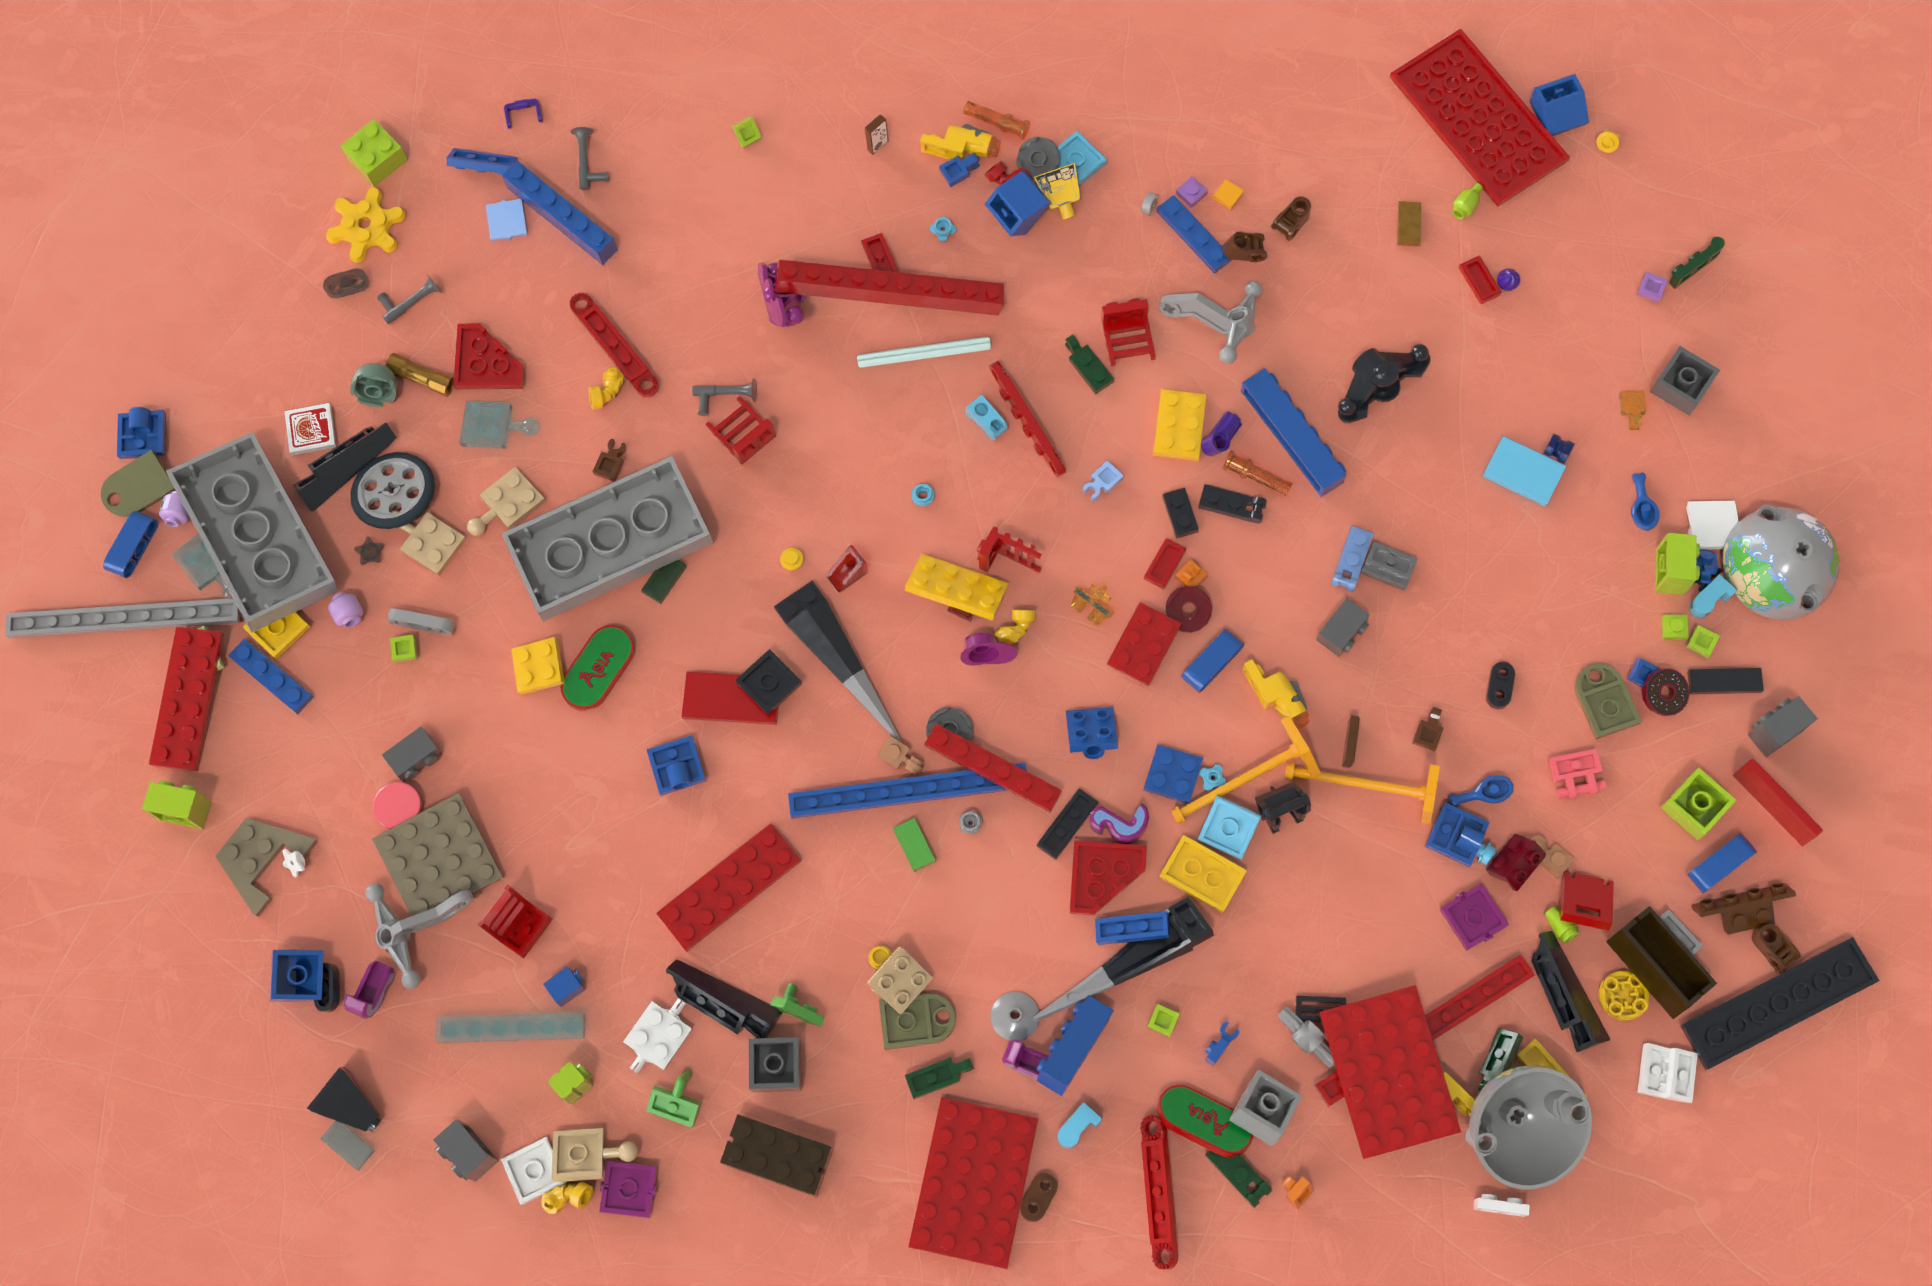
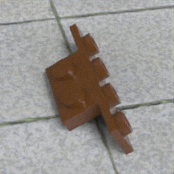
(1747, 909)

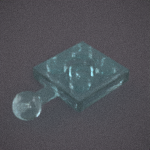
(489, 423)
(199, 565)

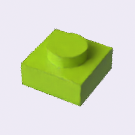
(746, 131)
(1674, 627)
(1702, 641)
(403, 648)
(1163, 1020)

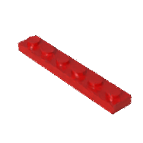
(993, 768)

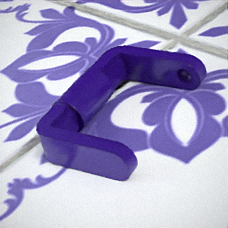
(521, 104)

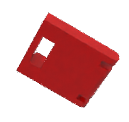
(1588, 894)

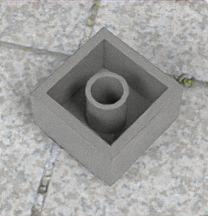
(1265, 1108)

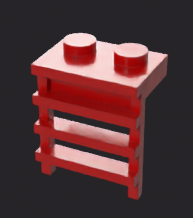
(1126, 318)
(750, 443)
(1002, 544)
(515, 922)

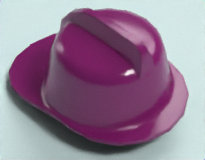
(986, 649)

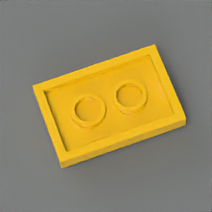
(1179, 425)
(1202, 874)

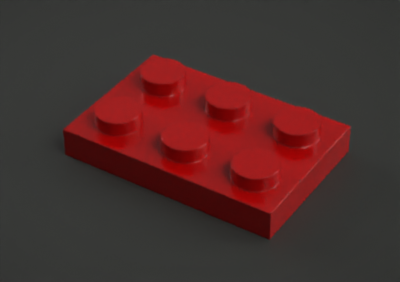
(1144, 644)

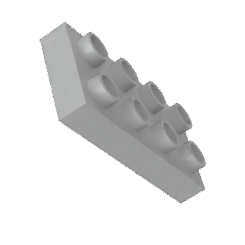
(252, 531)
(607, 538)

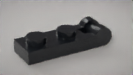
(1232, 504)

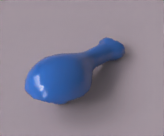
(1644, 510)
(1490, 790)

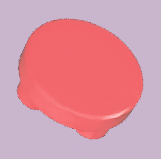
(396, 804)

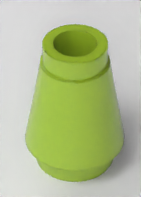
(1563, 930)

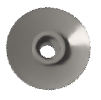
(1014, 1028)

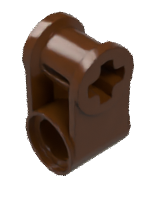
(1290, 220)
(1245, 247)
(1777, 948)

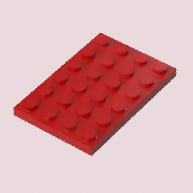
(1389, 1072)
(973, 1183)

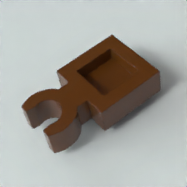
(609, 463)

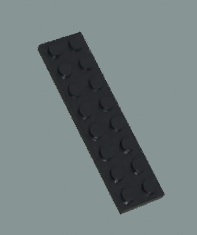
(1779, 1003)

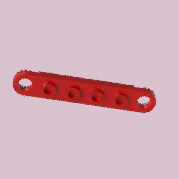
(614, 344)
(1030, 425)
(1159, 1193)

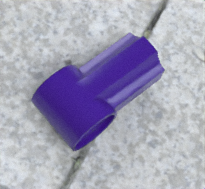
(1221, 434)

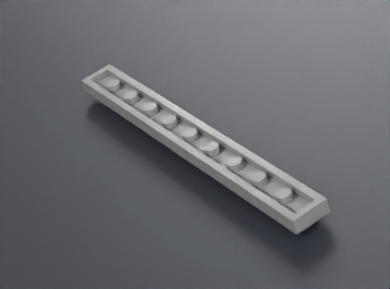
(122, 618)

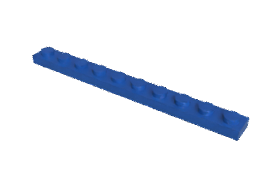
(890, 793)

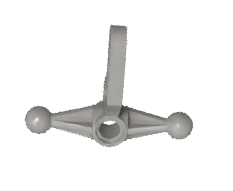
(1235, 323)
(395, 934)

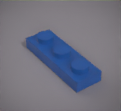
(480, 161)
(1132, 928)

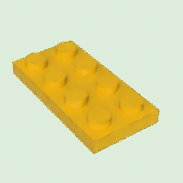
(956, 586)

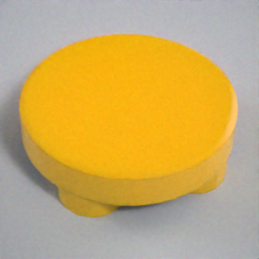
(1623, 996)

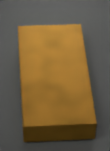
(1409, 223)

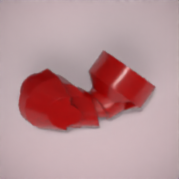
(998, 173)

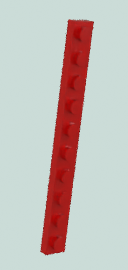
(1454, 1011)

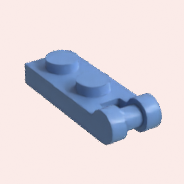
(1352, 558)

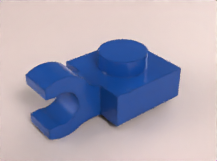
(957, 170)
(1708, 565)
(1216, 1049)

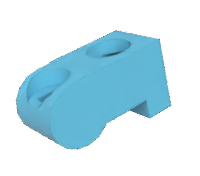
(986, 417)
(1706, 599)
(1069, 1133)

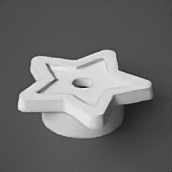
(294, 861)

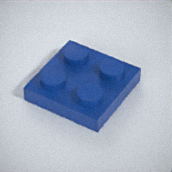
(1173, 774)

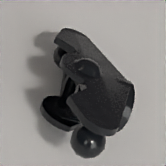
(1379, 379)

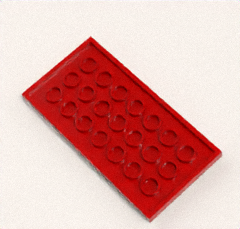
(1479, 117)

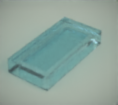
(347, 1144)

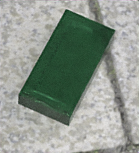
(663, 580)

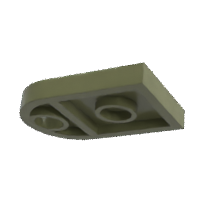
(138, 484)
(1606, 702)
(917, 1023)

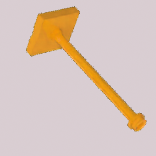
(1296, 749)
(1425, 793)

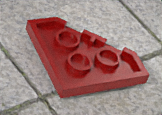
(484, 361)
(1102, 873)

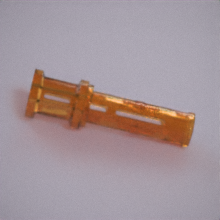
(1005, 122)
(1246, 469)

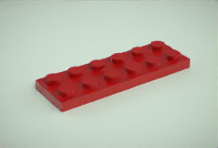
(186, 699)
(728, 887)

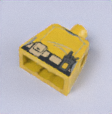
(1060, 188)

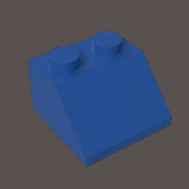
(296, 975)

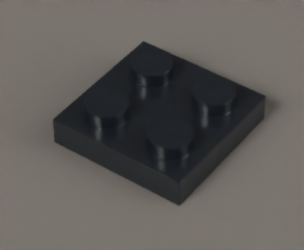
(768, 682)

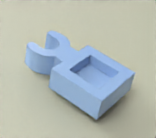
(1104, 479)

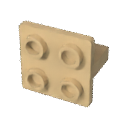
(899, 980)

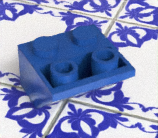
(1560, 105)
(1018, 204)

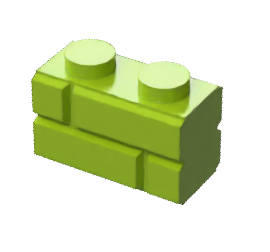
(571, 1082)

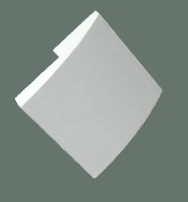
(1711, 522)
(1667, 1073)

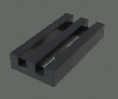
(1315, 999)

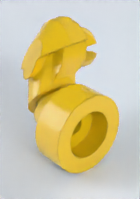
(612, 382)
(1011, 634)
(556, 1199)

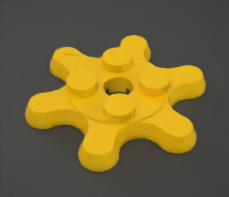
(375, 234)

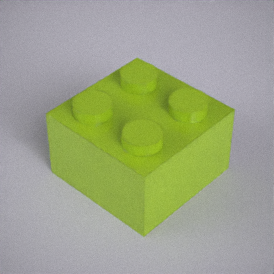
(373, 152)
(1677, 563)
(176, 804)
(1698, 804)

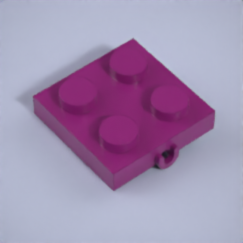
(1474, 917)
(628, 1189)

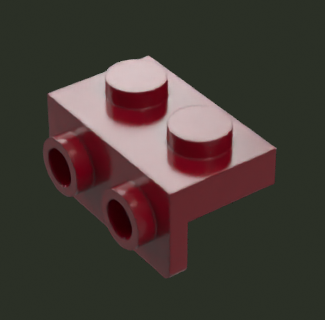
(1516, 861)

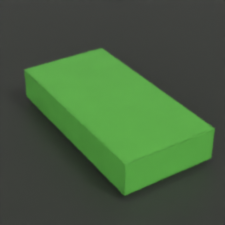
(914, 845)

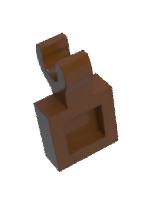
(1428, 732)

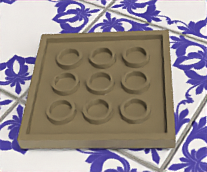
(437, 855)

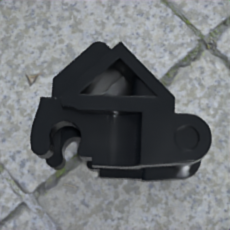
(1281, 801)

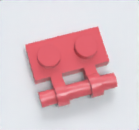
(1575, 766)

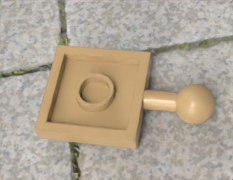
(509, 499)
(431, 543)
(582, 1153)

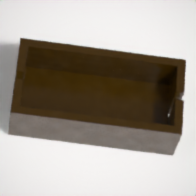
(1661, 962)
(777, 1155)

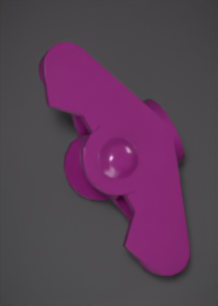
(782, 307)

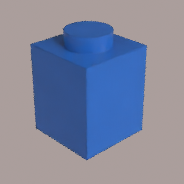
(565, 986)

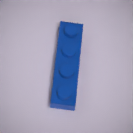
(1193, 233)
(270, 676)

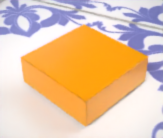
(1228, 194)

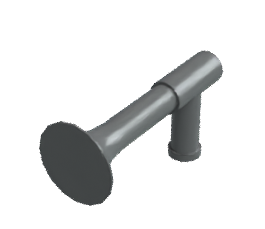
(585, 177)
(395, 312)
(705, 391)

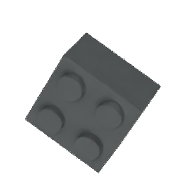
(1684, 380)
(1781, 725)
(775, 1064)
(465, 1151)

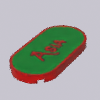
(597, 667)
(1202, 1121)

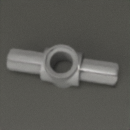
(1307, 1036)

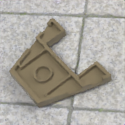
(252, 851)

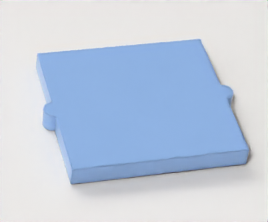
(506, 219)

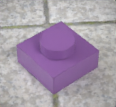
(1191, 192)
(1652, 287)

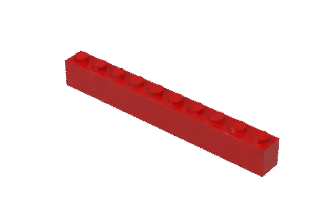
(889, 287)

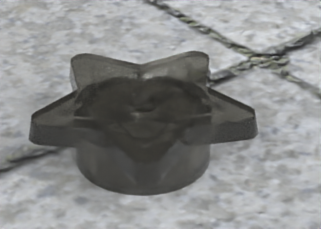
(375, 553)

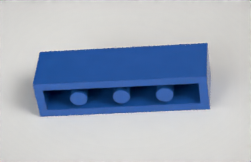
(1074, 1045)

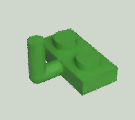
(789, 1005)
(673, 1104)

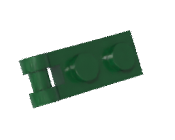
(1696, 262)
(1240, 1175)

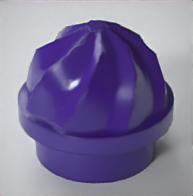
(1508, 279)

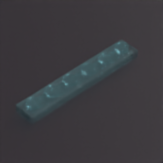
(510, 1027)

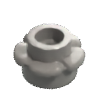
(970, 816)

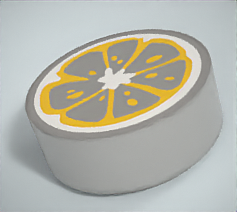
(1149, 203)

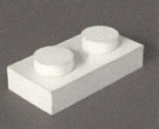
(1512, 1207)

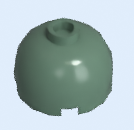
(374, 385)

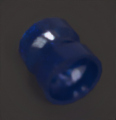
(1559, 448)

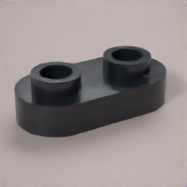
(1500, 684)
(330, 989)

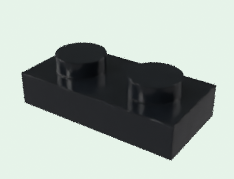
(1180, 513)

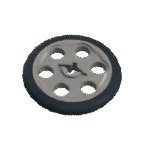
(374, 473)

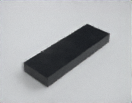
(1725, 681)
(1067, 824)

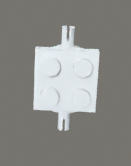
(657, 1035)

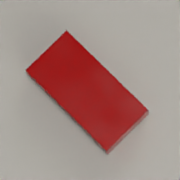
(1480, 279)
(1165, 563)

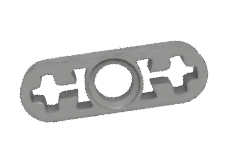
(420, 621)

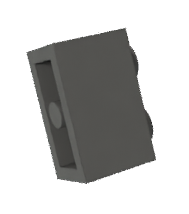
(1343, 627)
(412, 754)

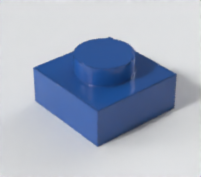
(1640, 671)

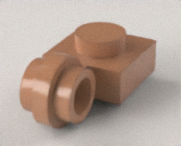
(895, 753)
(1555, 859)

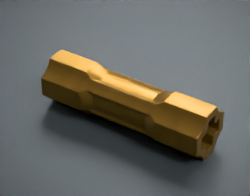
(434, 380)

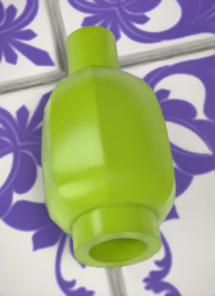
(1467, 202)

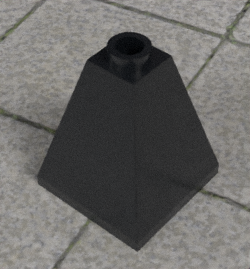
(345, 1102)

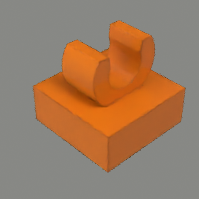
(1191, 574)
(1298, 1191)

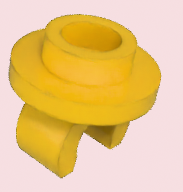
(1608, 141)

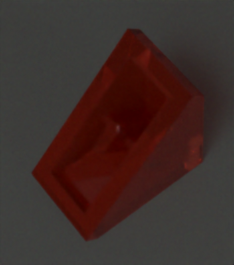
(847, 569)

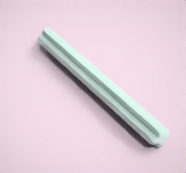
(923, 351)

